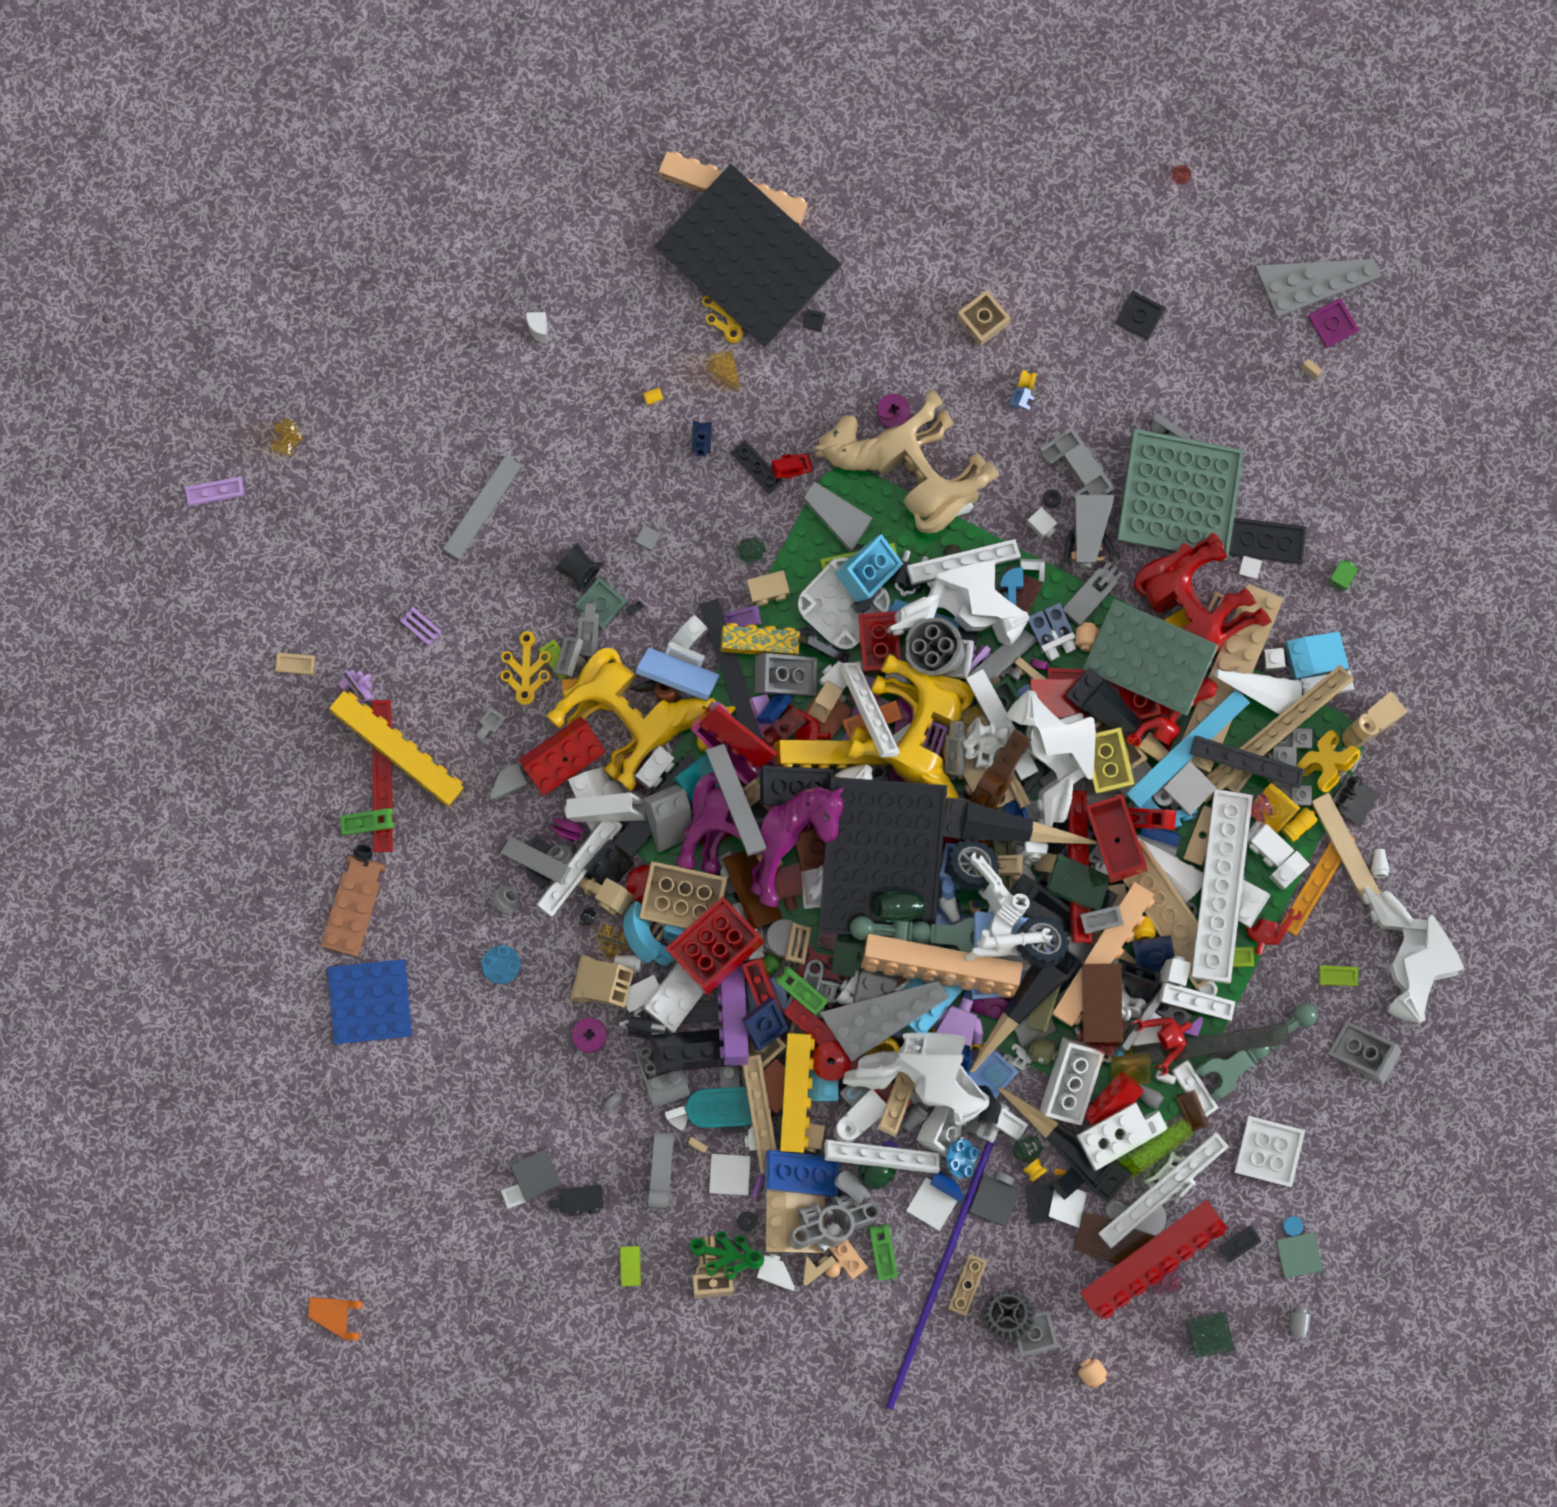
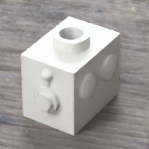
(834, 675)

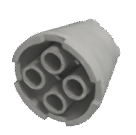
(928, 641)

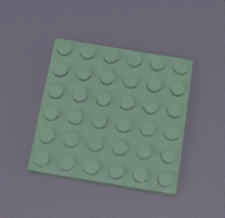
(1178, 492)

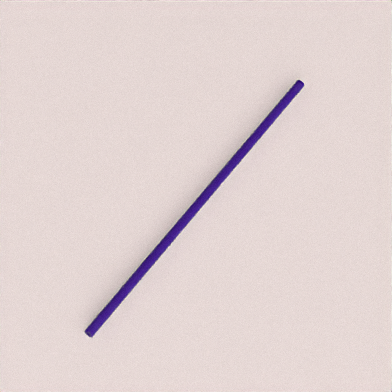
(939, 1275)

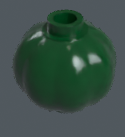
(876, 1176)

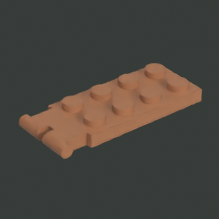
(352, 907)

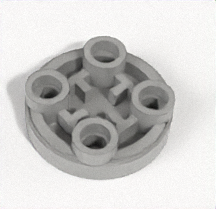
(778, 936)

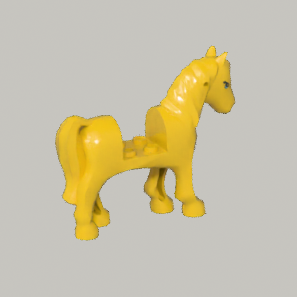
(601, 689)
(931, 700)

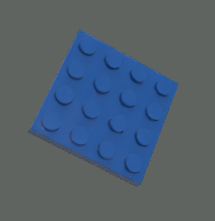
(369, 1001)

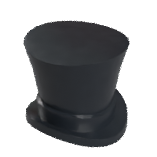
(578, 567)

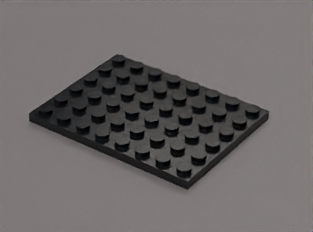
(747, 255)
(884, 844)

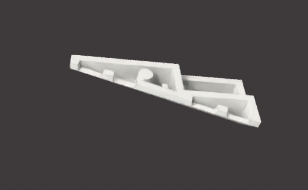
(1271, 692)
(1183, 876)

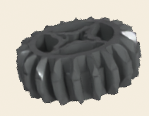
(1019, 1304)

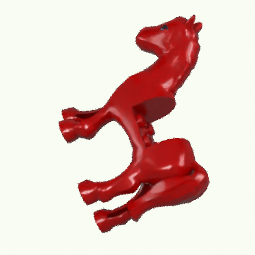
(1169, 583)

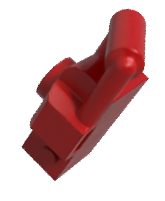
(791, 465)

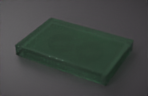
(1078, 883)

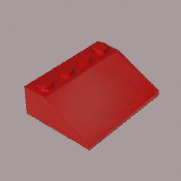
(715, 945)

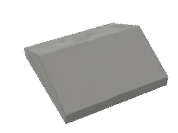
(1040, 1338)

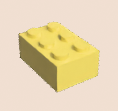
(1111, 762)

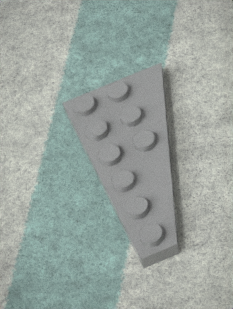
(1303, 284)
(872, 1021)

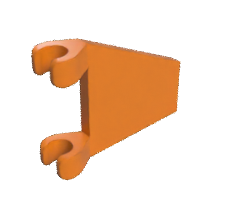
(333, 1315)

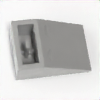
(662, 1086)

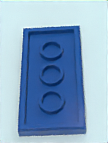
(800, 1173)

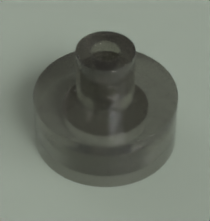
(951, 549)

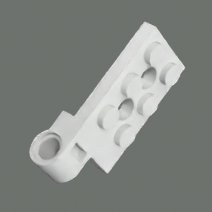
(1135, 1129)

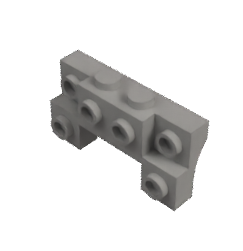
(1080, 462)
(1286, 752)

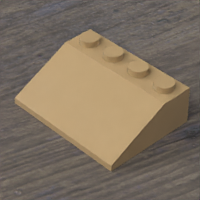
(680, 894)
(783, 1220)

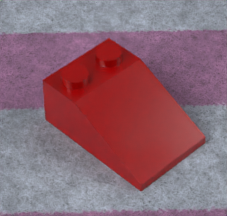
(875, 641)

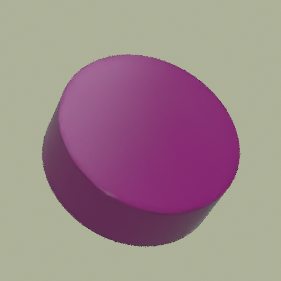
(1040, 665)

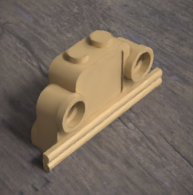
(973, 775)

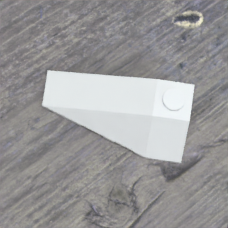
(588, 785)
(940, 1130)

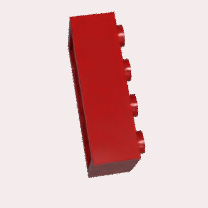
(545, 761)
(1112, 821)

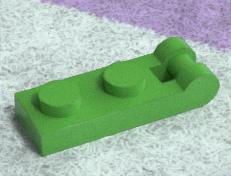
(366, 822)
(802, 991)
(883, 1253)

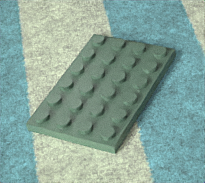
(1151, 657)

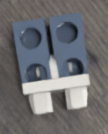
(1051, 638)

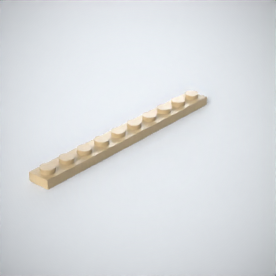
(1284, 724)

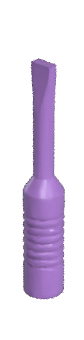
(757, 1187)

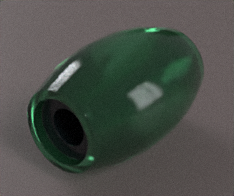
(899, 906)

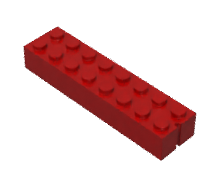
(1153, 1260)

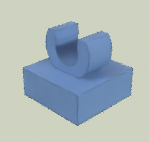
(1020, 398)

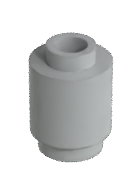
(1299, 1322)

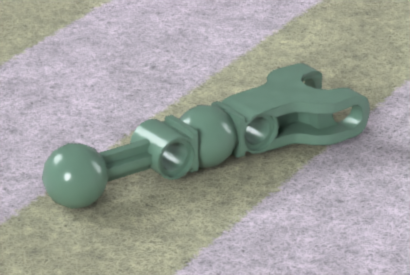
(918, 932)
(1237, 1062)

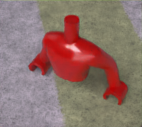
(811, 730)
(1165, 730)
(1267, 932)
(1169, 1036)

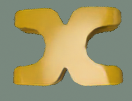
(1329, 761)

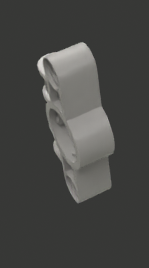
(820, 985)
(845, 1207)

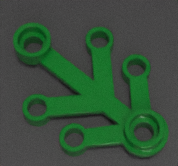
(728, 1255)

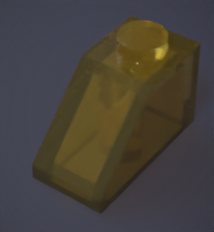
(724, 368)

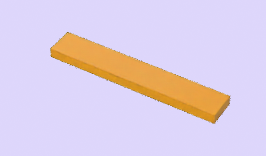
(1314, 887)

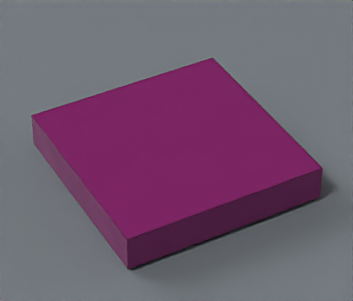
(1333, 323)

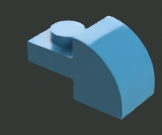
(1011, 582)

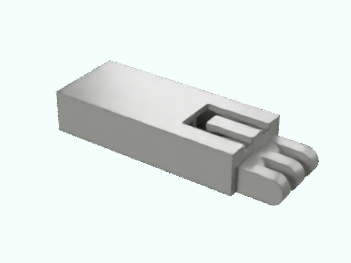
(1088, 597)

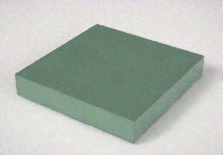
(607, 601)
(1299, 1255)

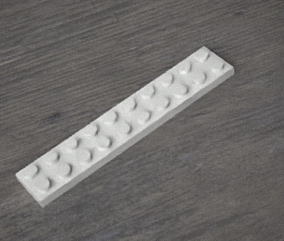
(1222, 886)

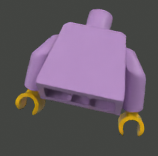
(961, 1022)

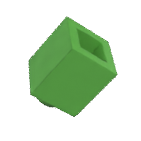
(1343, 575)

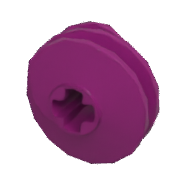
(884, 407)
(568, 829)
(597, 1042)

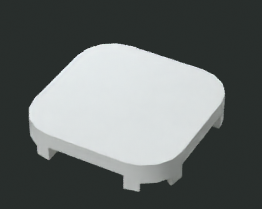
(828, 609)

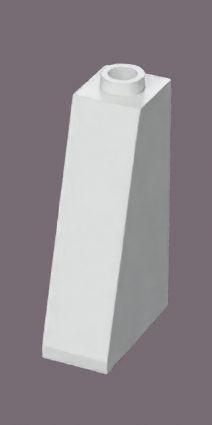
(605, 808)

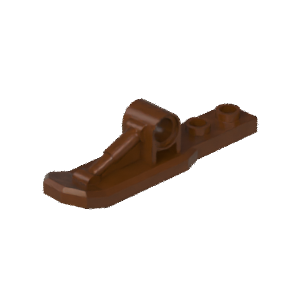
(999, 775)

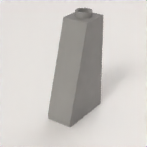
(837, 515)
(1091, 519)

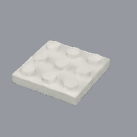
(1269, 1151)

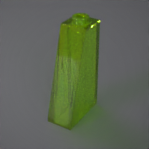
(1158, 1147)

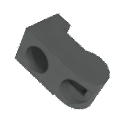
(1178, 1014)

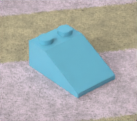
(869, 568)
(1315, 655)
(822, 1089)

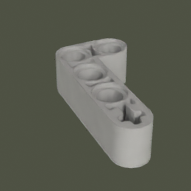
(661, 1170)

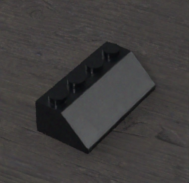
(686, 1050)

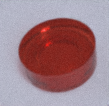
(1181, 174)

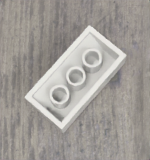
(1071, 1081)

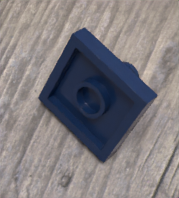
(1153, 952)
(764, 1024)

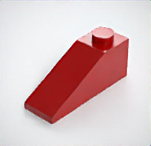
(1153, 818)

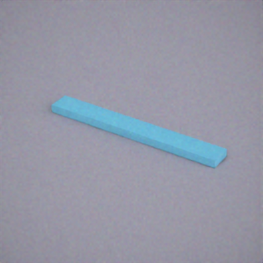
(1180, 754)

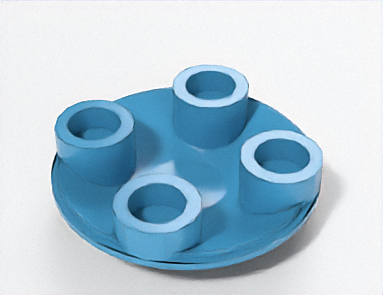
(501, 964)
(961, 1158)

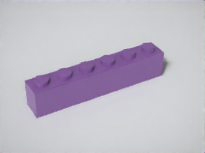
(732, 1011)

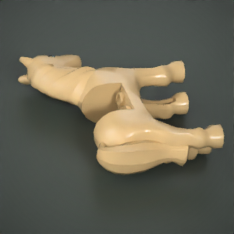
(935, 497)

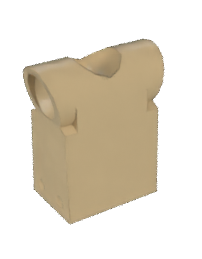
(1374, 721)
(601, 982)

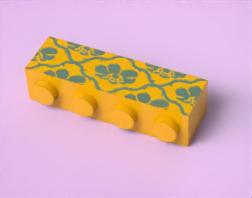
(759, 640)

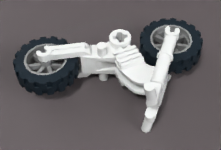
(1032, 936)

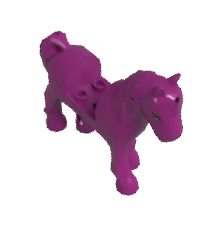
(779, 830)

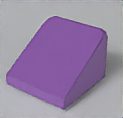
(1194, 1031)

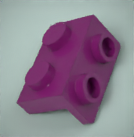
(991, 1006)

